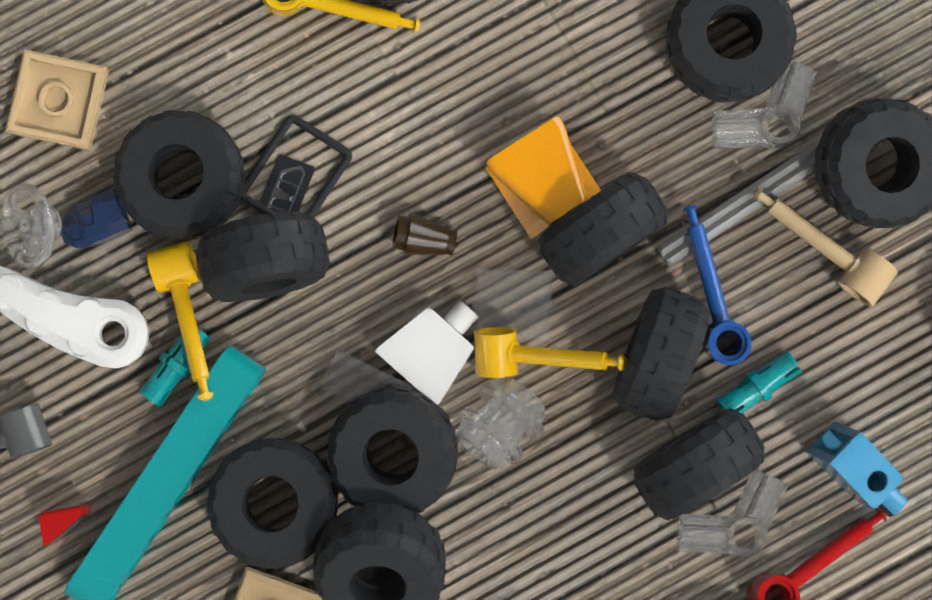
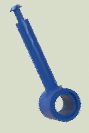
(715, 297)

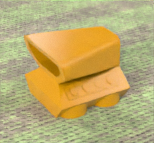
(542, 177)

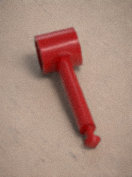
(824, 557)

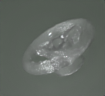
(36, 227)

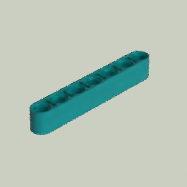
(166, 479)

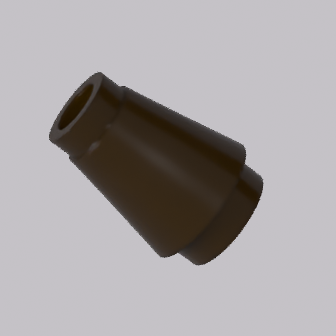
(422, 237)

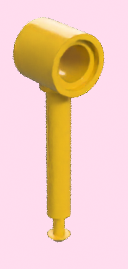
(344, 8)
(174, 271)
(500, 352)

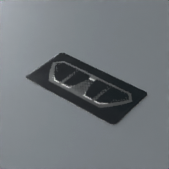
(287, 185)

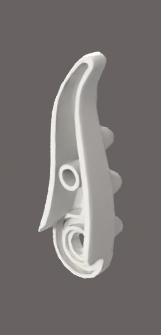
(73, 320)

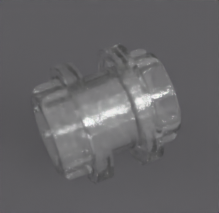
(501, 423)

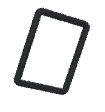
(271, 148)

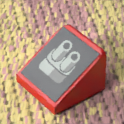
(59, 522)

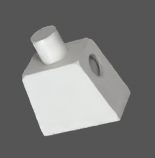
(431, 350)

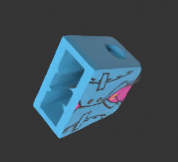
(859, 468)

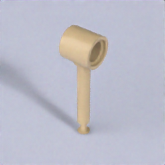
(863, 276)

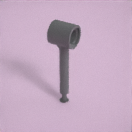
(24, 431)

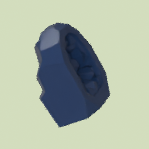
(95, 221)

